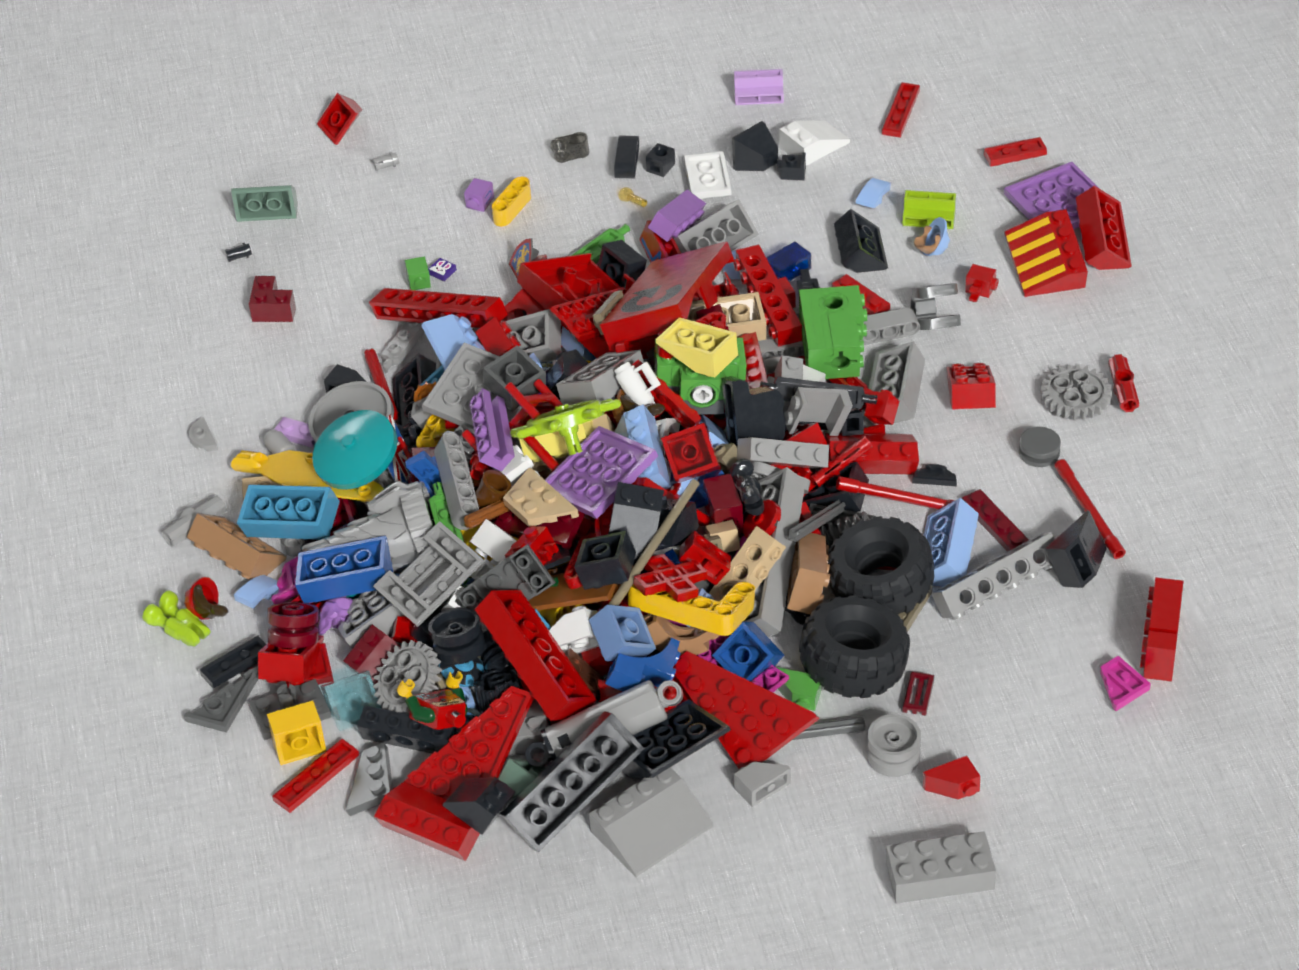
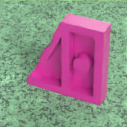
(286, 582)
(1122, 682)

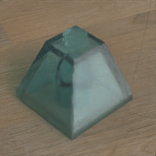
(348, 697)

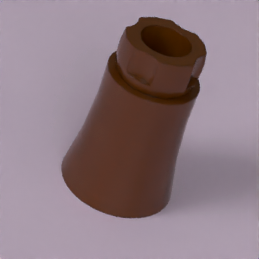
(492, 488)

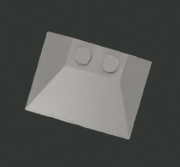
(431, 576)

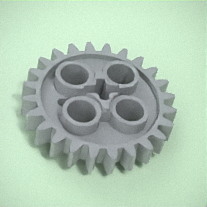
(1076, 392)
(411, 662)

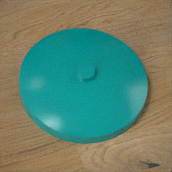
(354, 449)

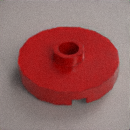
(765, 521)

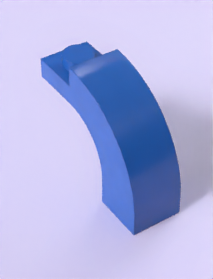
(425, 470)

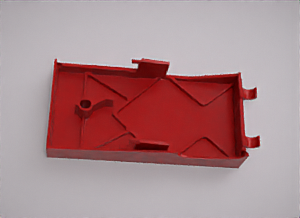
(573, 278)

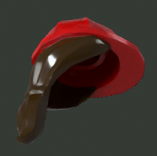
(203, 600)

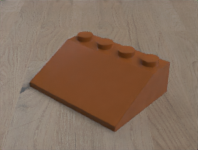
(563, 596)

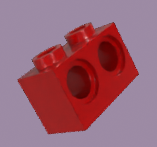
(709, 556)

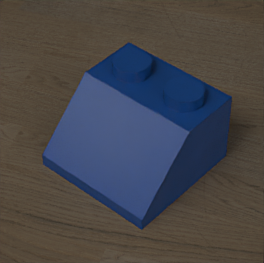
(748, 652)

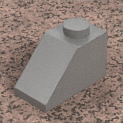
(761, 781)

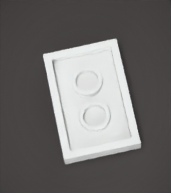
(708, 175)

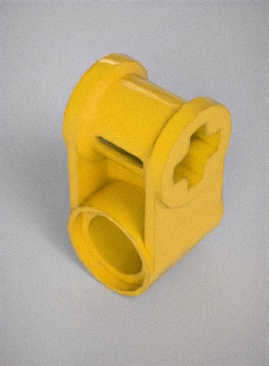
(432, 432)

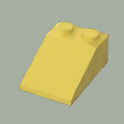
(700, 346)

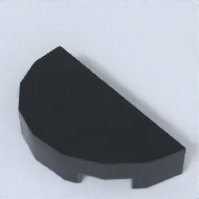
(935, 475)

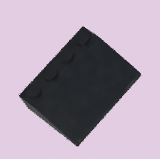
(674, 739)

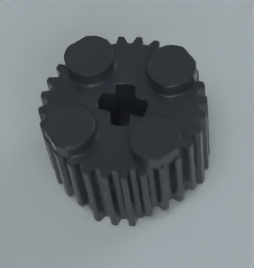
(493, 685)

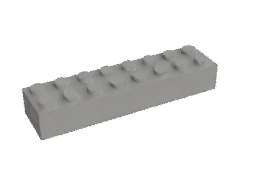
(770, 597)

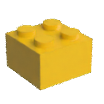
(296, 732)

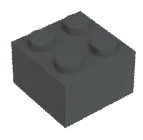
(513, 367)

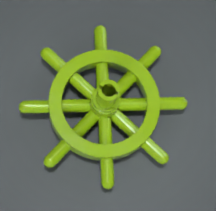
(566, 421)

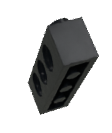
(401, 731)

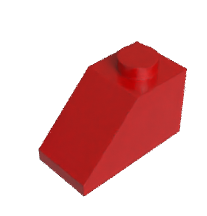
(953, 779)

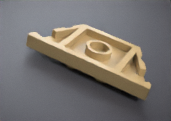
(537, 501)

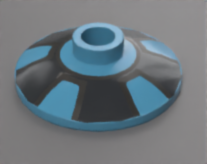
(471, 671)

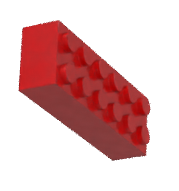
(534, 654)

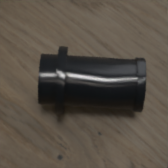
(238, 252)

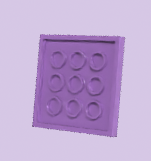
(1050, 192)
(592, 475)

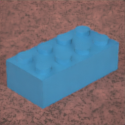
(288, 512)

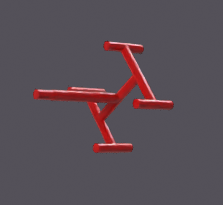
(528, 406)

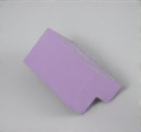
(758, 87)

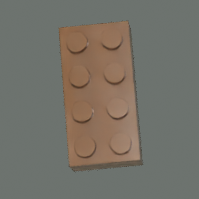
(808, 574)

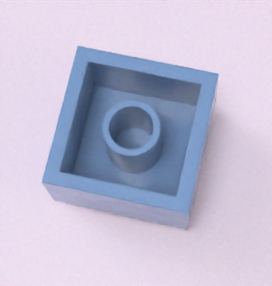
(621, 631)

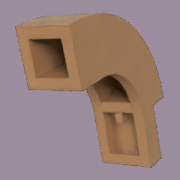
(690, 638)

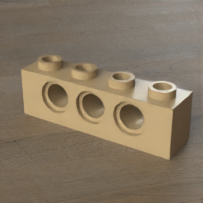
(747, 563)

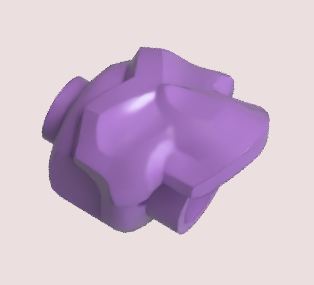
(333, 613)

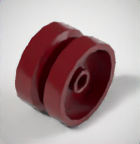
(293, 625)

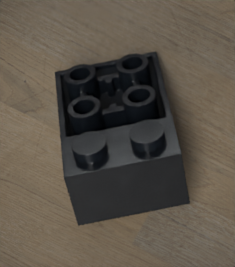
(1077, 552)

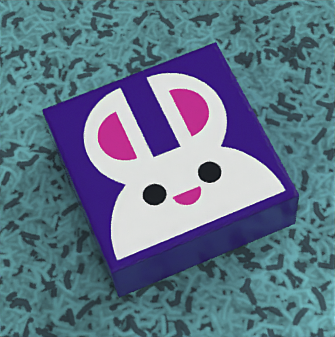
(442, 269)

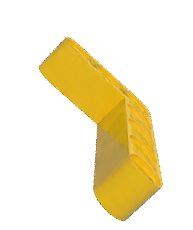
(700, 612)

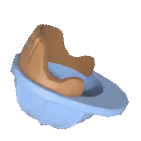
(934, 239)

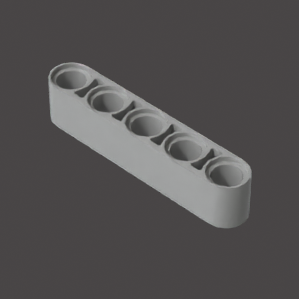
(455, 478)

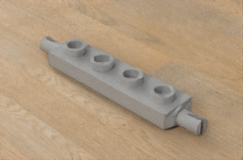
(401, 344)

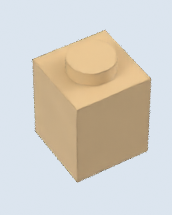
(727, 532)

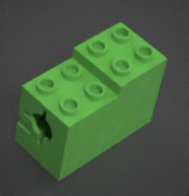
(833, 330)

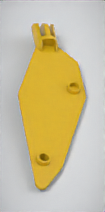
(296, 469)

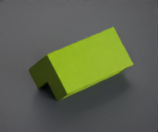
(924, 207)

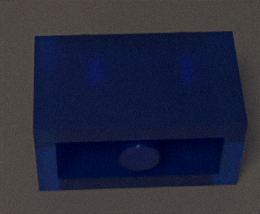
(789, 261)

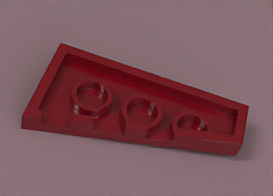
(562, 531)

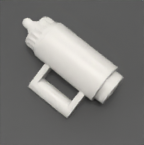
(634, 385)

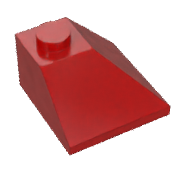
(339, 117)

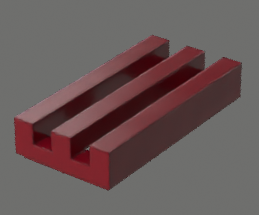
(916, 707)

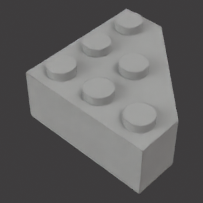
(368, 610)

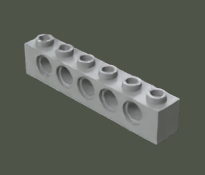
(948, 597)

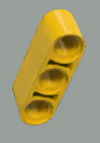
(511, 201)

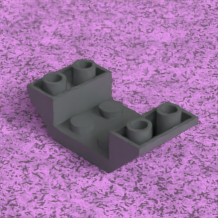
(517, 572)

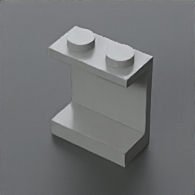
(819, 405)

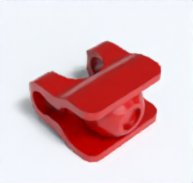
(522, 305)

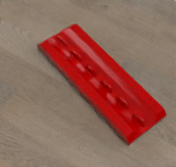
(579, 314)

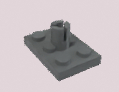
(287, 698)

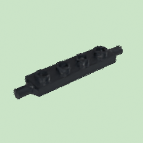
(789, 386)

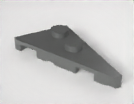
(222, 708)

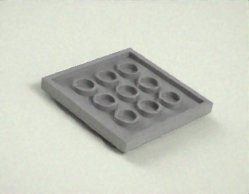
(458, 385)

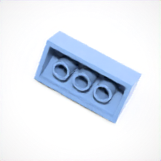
(448, 336)
(641, 427)
(951, 540)

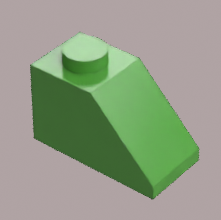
(801, 689)

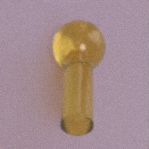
(626, 194)

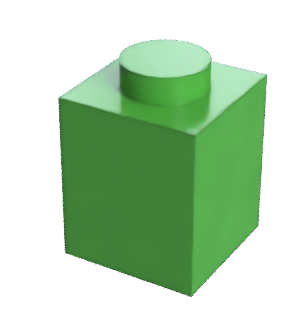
(417, 273)

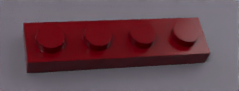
(995, 521)

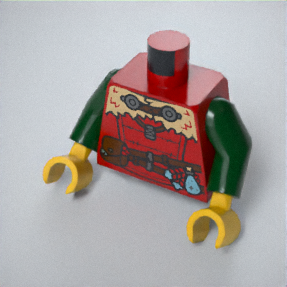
(437, 708)

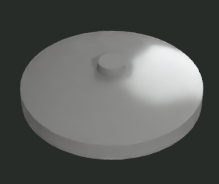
(347, 399)

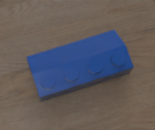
(342, 569)

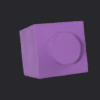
(479, 194)

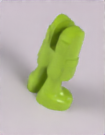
(182, 623)

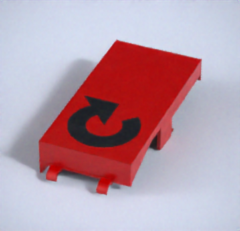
(665, 294)

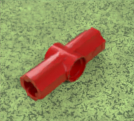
(1123, 383)

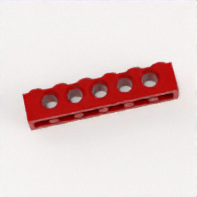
(759, 277)

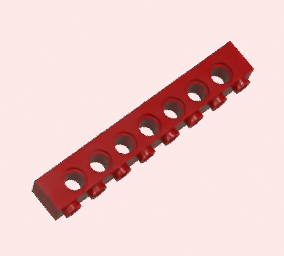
(427, 305)

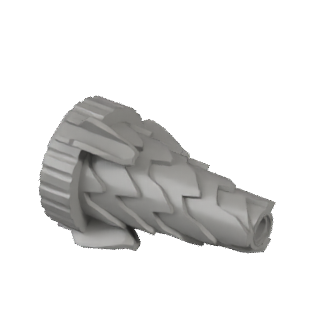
(400, 514)

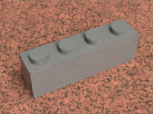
(783, 452)

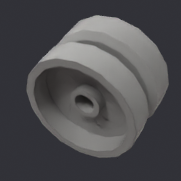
(894, 745)

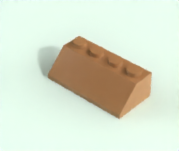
(229, 543)

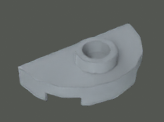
(201, 436)

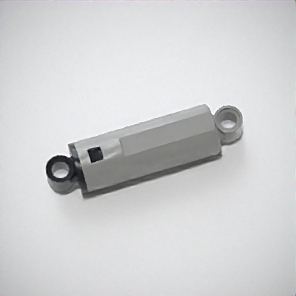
(634, 708)

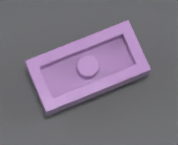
(296, 431)

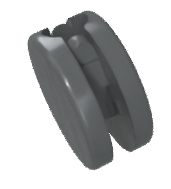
(1039, 446)

